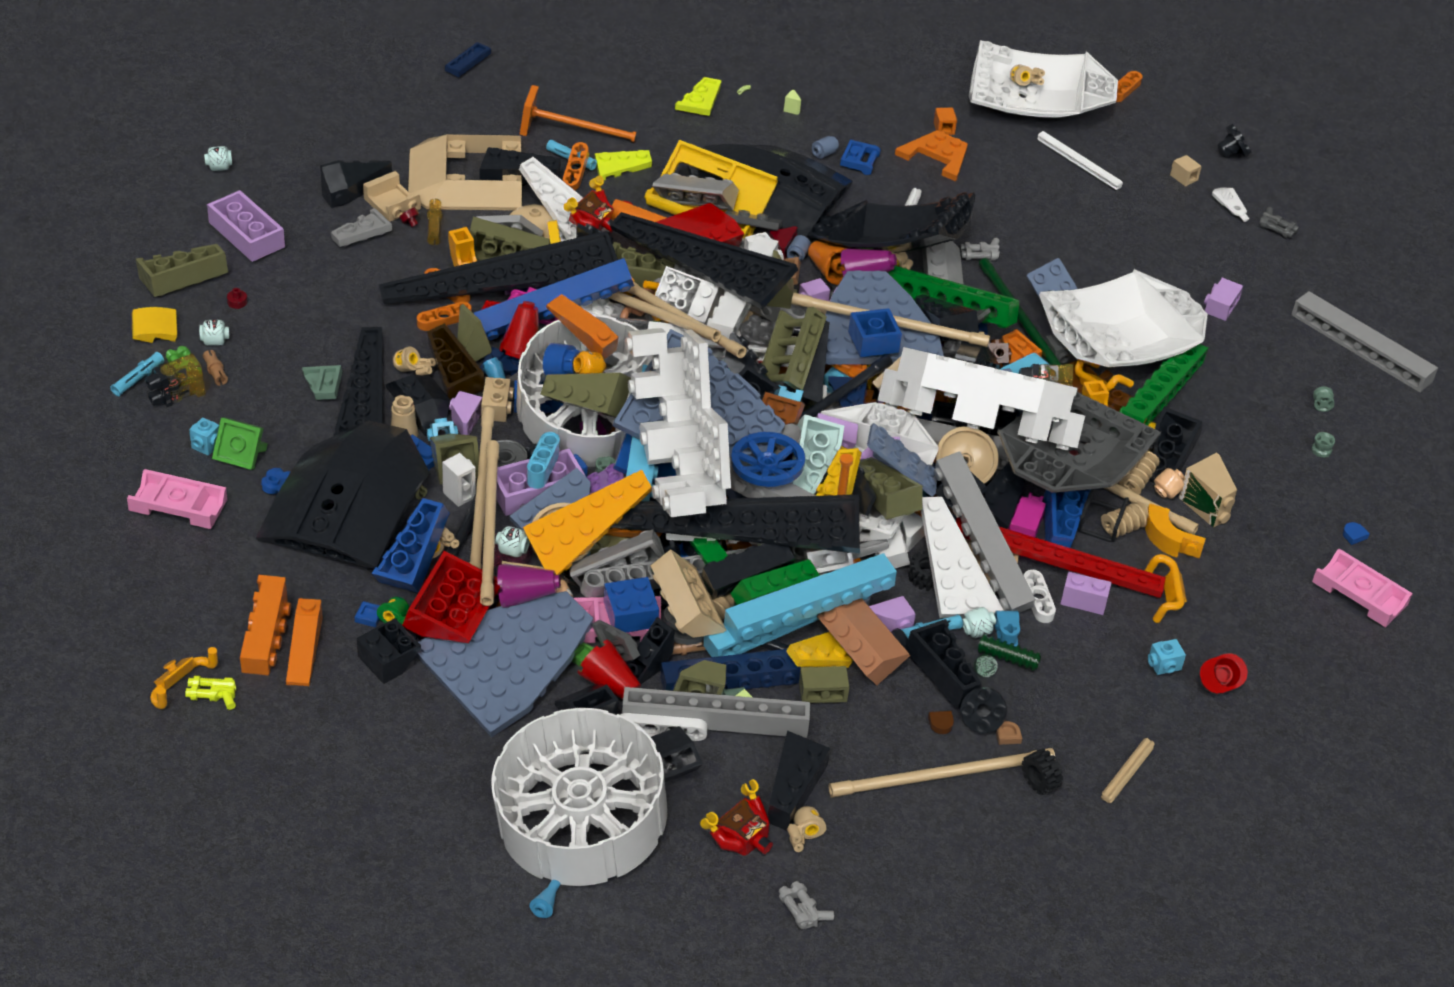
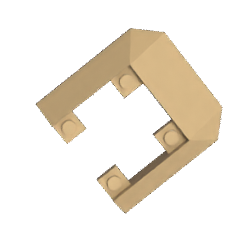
(430, 179)

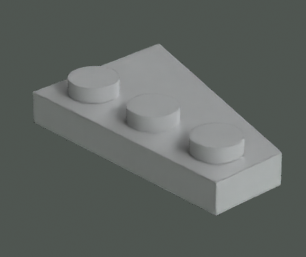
(514, 221)
(362, 229)

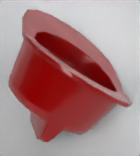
(1223, 673)

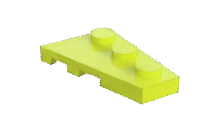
(701, 98)
(617, 162)

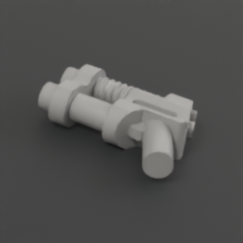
(980, 250)
(806, 912)

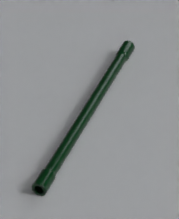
(990, 272)

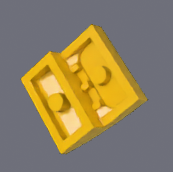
(153, 323)

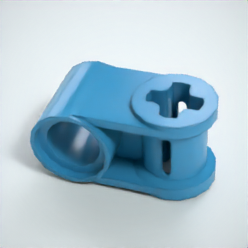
(1007, 626)

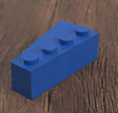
(1063, 515)
(414, 548)

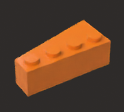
(265, 626)

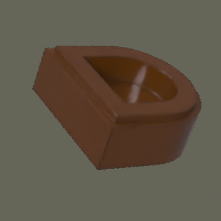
(941, 721)

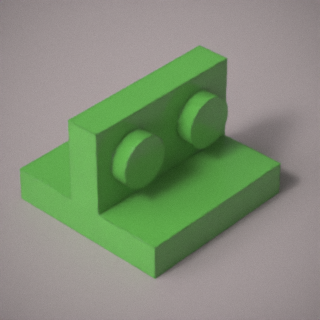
(238, 443)

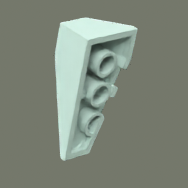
(820, 444)

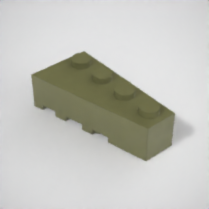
(498, 240)
(642, 266)
(181, 269)
(592, 391)
(894, 491)

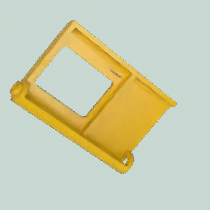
(753, 184)

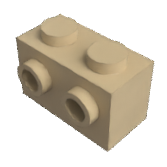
(497, 396)

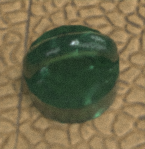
(985, 665)

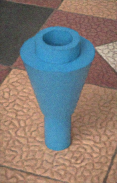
(543, 904)

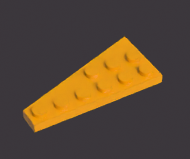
(580, 525)

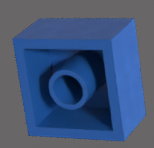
(874, 332)
(630, 604)

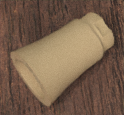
(404, 414)

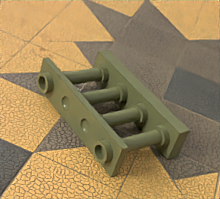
(804, 348)

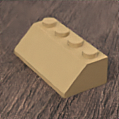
(686, 596)

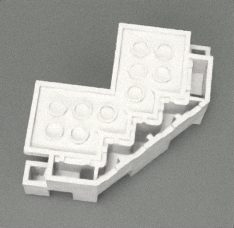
(980, 395)
(691, 430)

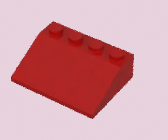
(707, 222)
(449, 601)

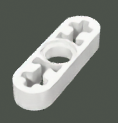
(1040, 588)

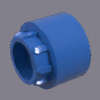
(559, 359)

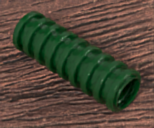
(1009, 652)

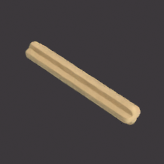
(1127, 770)

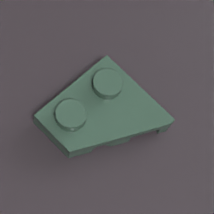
(323, 380)

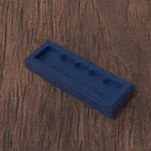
(468, 59)

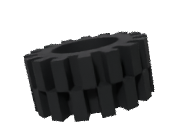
(917, 575)
(1042, 771)

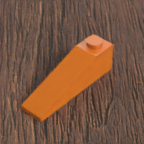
(584, 326)
(304, 641)

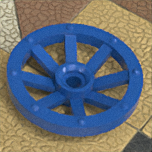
(768, 462)

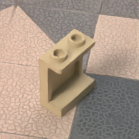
(389, 196)

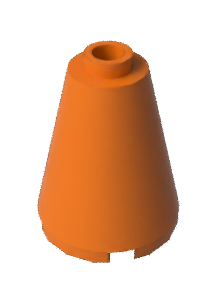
(828, 260)

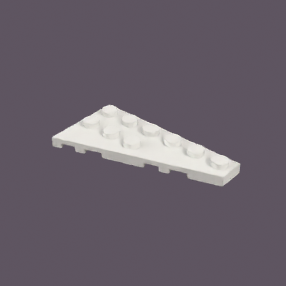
(552, 194)
(954, 569)

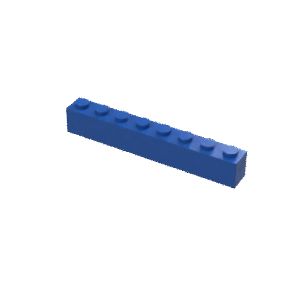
(580, 289)

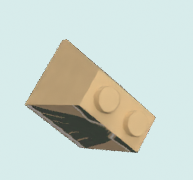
(1209, 490)

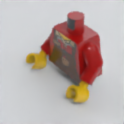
(592, 208)
(742, 826)

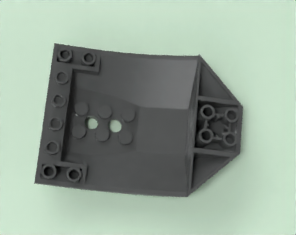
(1111, 450)

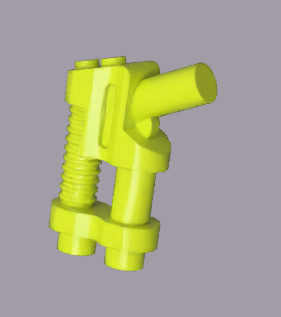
(220, 688)

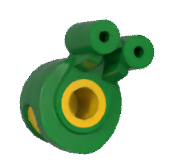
(394, 608)

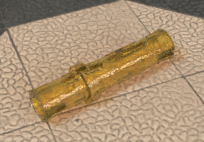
(434, 216)

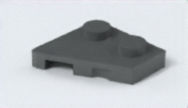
(622, 641)

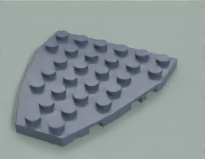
(872, 292)
(730, 398)
(509, 658)

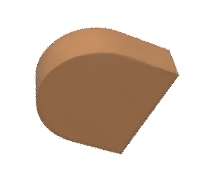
(1009, 734)

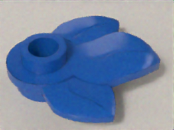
(274, 480)

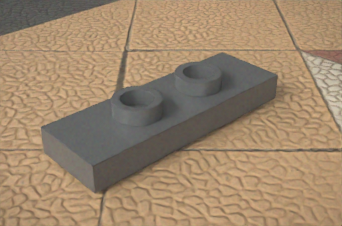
(759, 220)

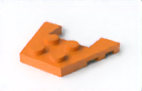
(939, 147)

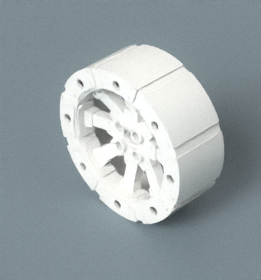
(531, 374)
(579, 795)

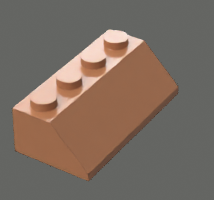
(865, 639)

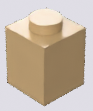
(1185, 170)

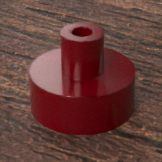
(409, 216)
(237, 298)

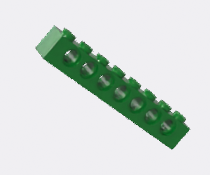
(921, 283)
(1164, 385)

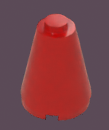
(521, 329)
(608, 667)

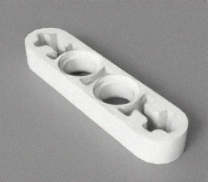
(693, 727)

